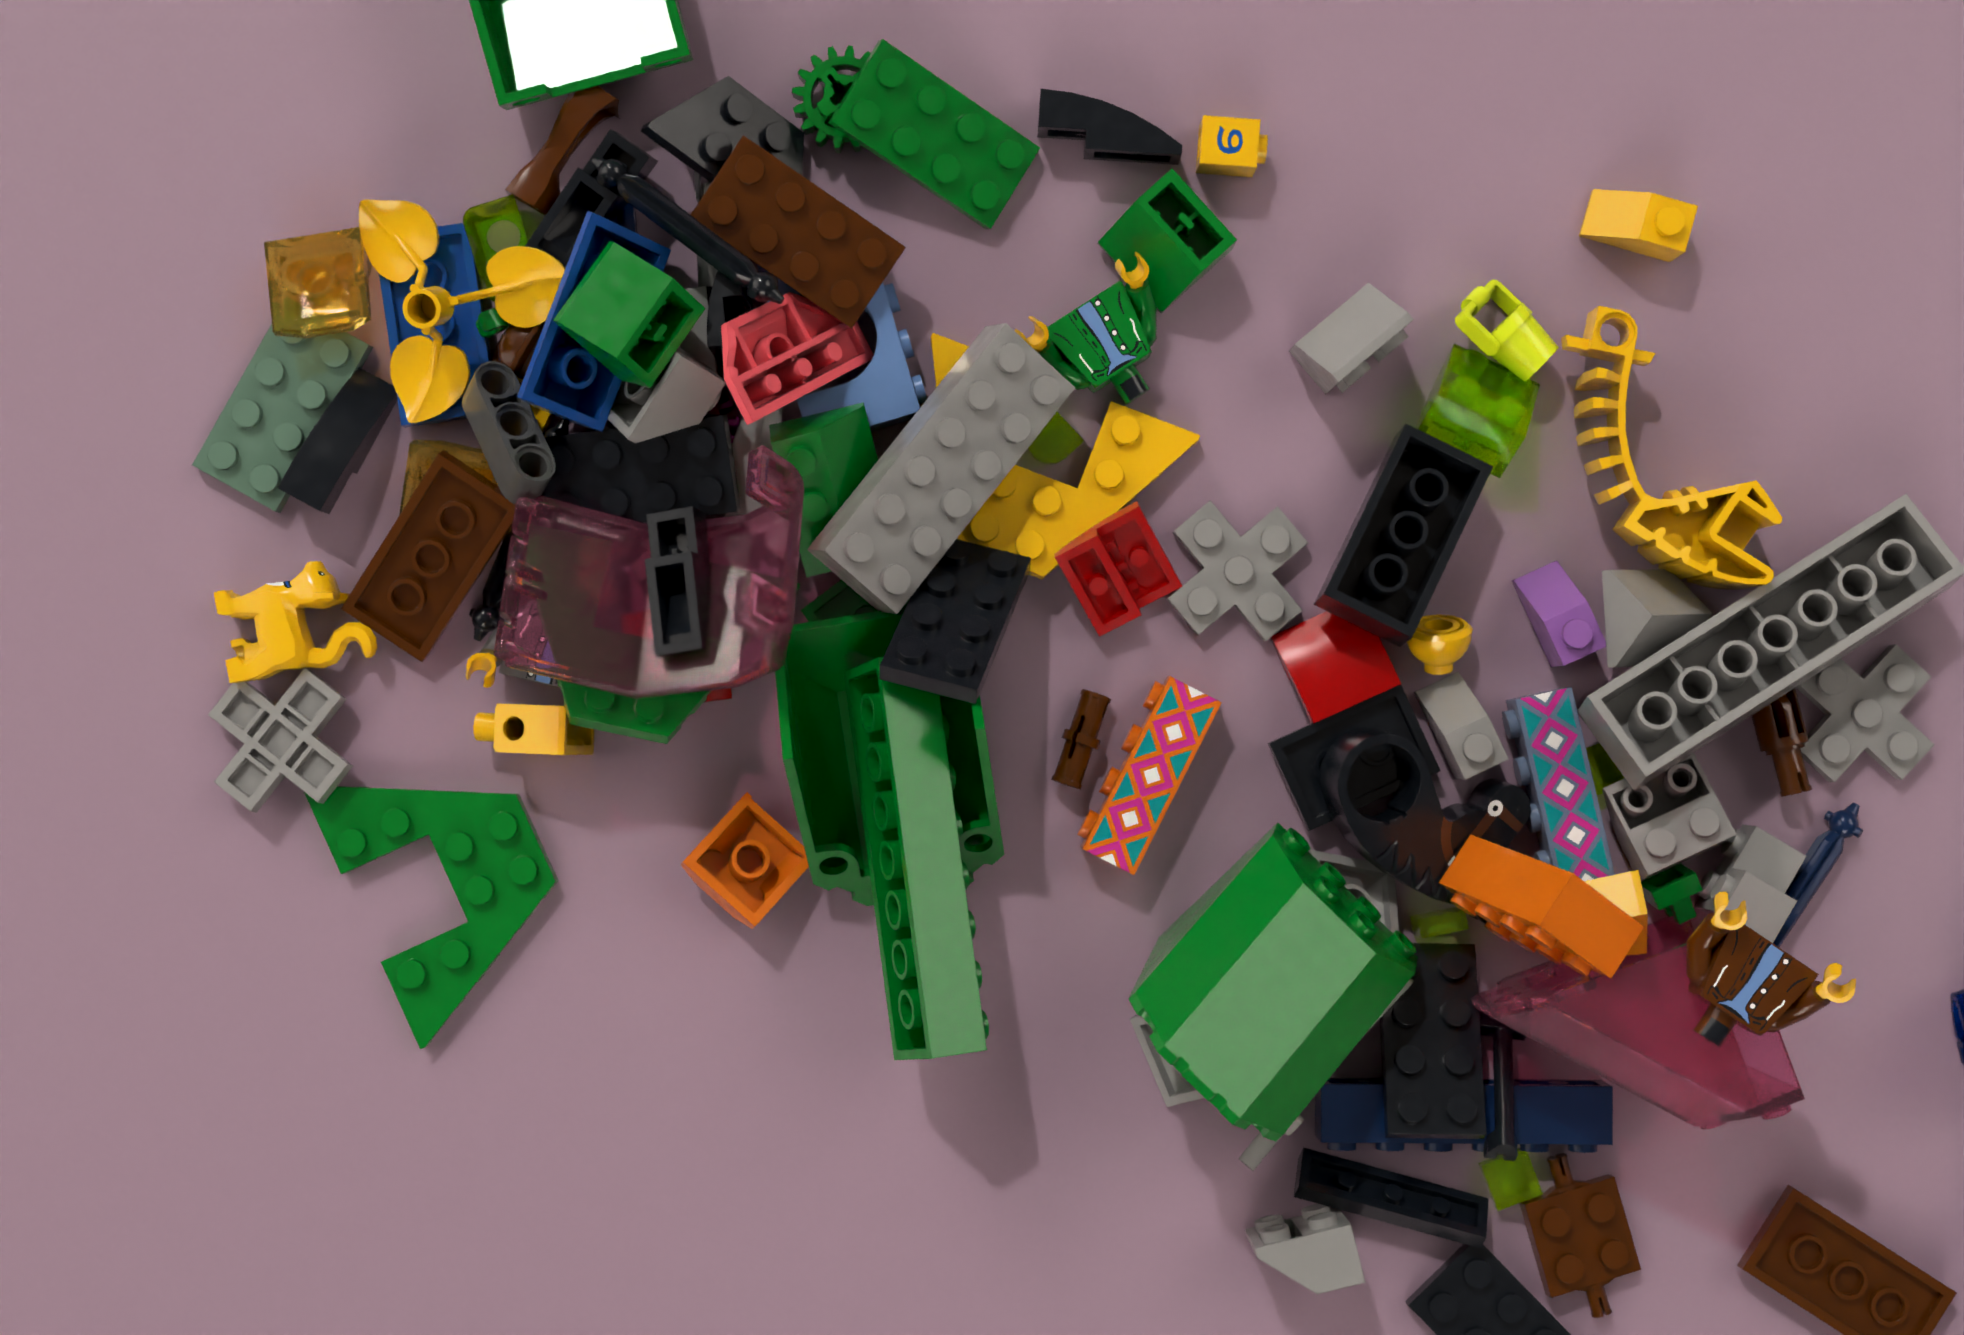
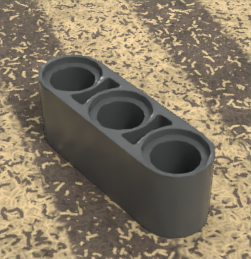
(493, 413)

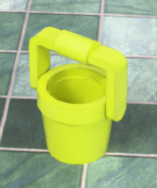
(1517, 341)

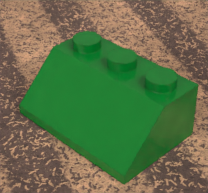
(833, 457)

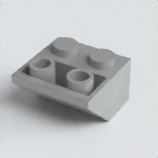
(1341, 344)
(1667, 818)
(1309, 1248)

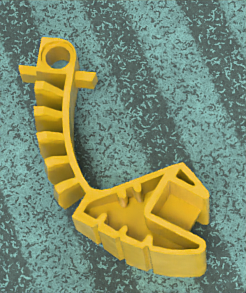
(1685, 530)

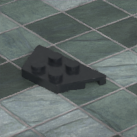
(713, 122)

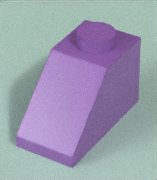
(1559, 615)

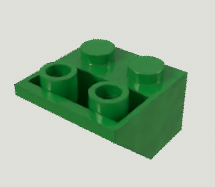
(1172, 234)
(629, 315)

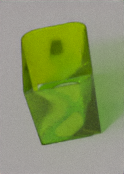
(477, 223)

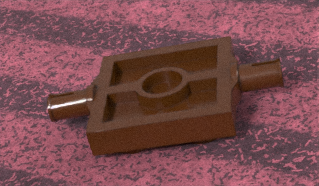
(1580, 1235)

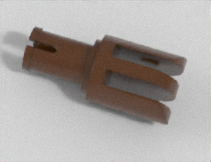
(1782, 735)

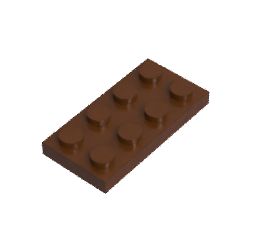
(797, 232)
(431, 556)
(1842, 1272)

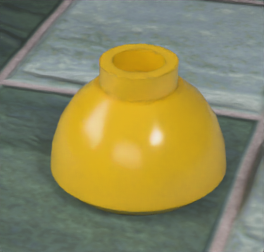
(1440, 642)

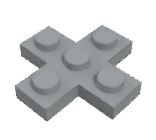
(1237, 571)
(1866, 715)
(280, 740)

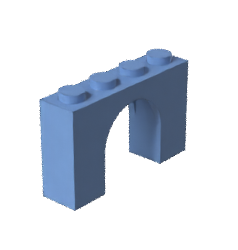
(886, 383)

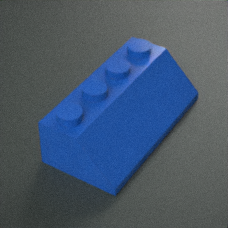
(562, 372)

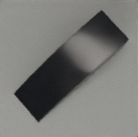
(1106, 128)
(583, 193)
(340, 441)
(678, 580)

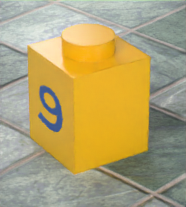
(1230, 146)

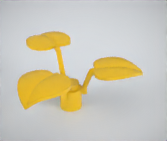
(422, 370)

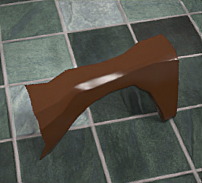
(539, 180)

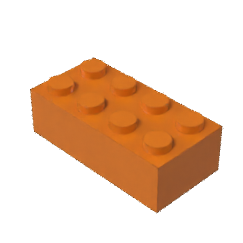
(1540, 907)

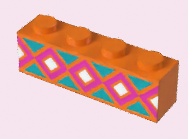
(1149, 775)

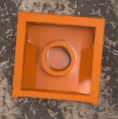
(746, 862)

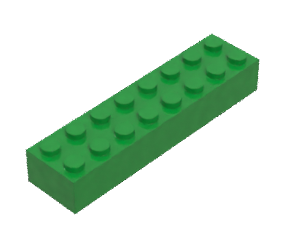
(916, 867)

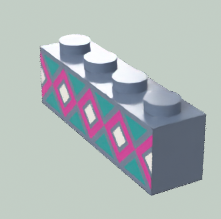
(1558, 782)

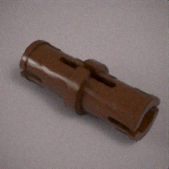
(1081, 739)

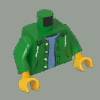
(1104, 336)

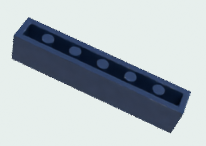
(1544, 1113)

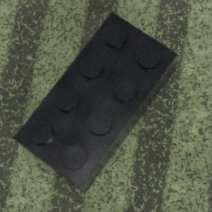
(1403, 535)

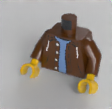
(1751, 978)

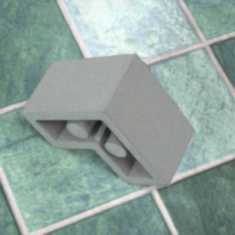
(1758, 871)

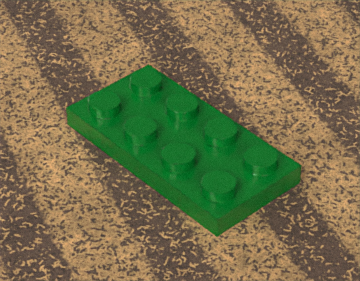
(934, 134)

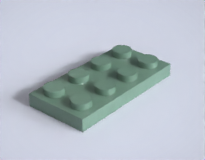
(276, 410)

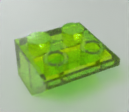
(1479, 408)

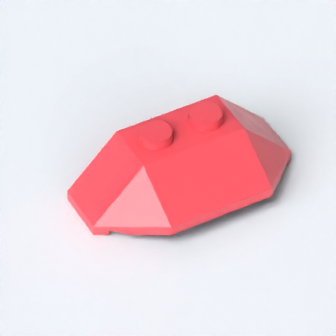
(786, 353)

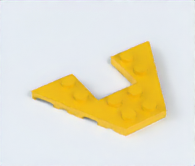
(1042, 515)

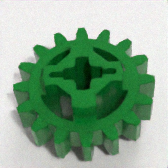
(826, 74)

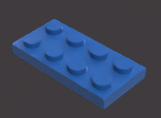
(456, 272)

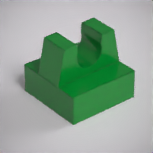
(1672, 892)

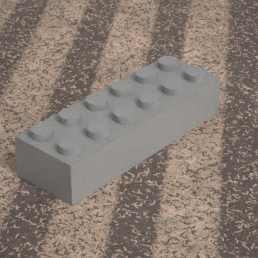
(941, 468)

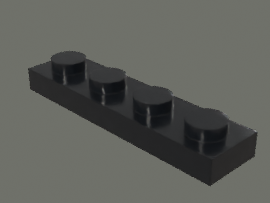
(1391, 1197)

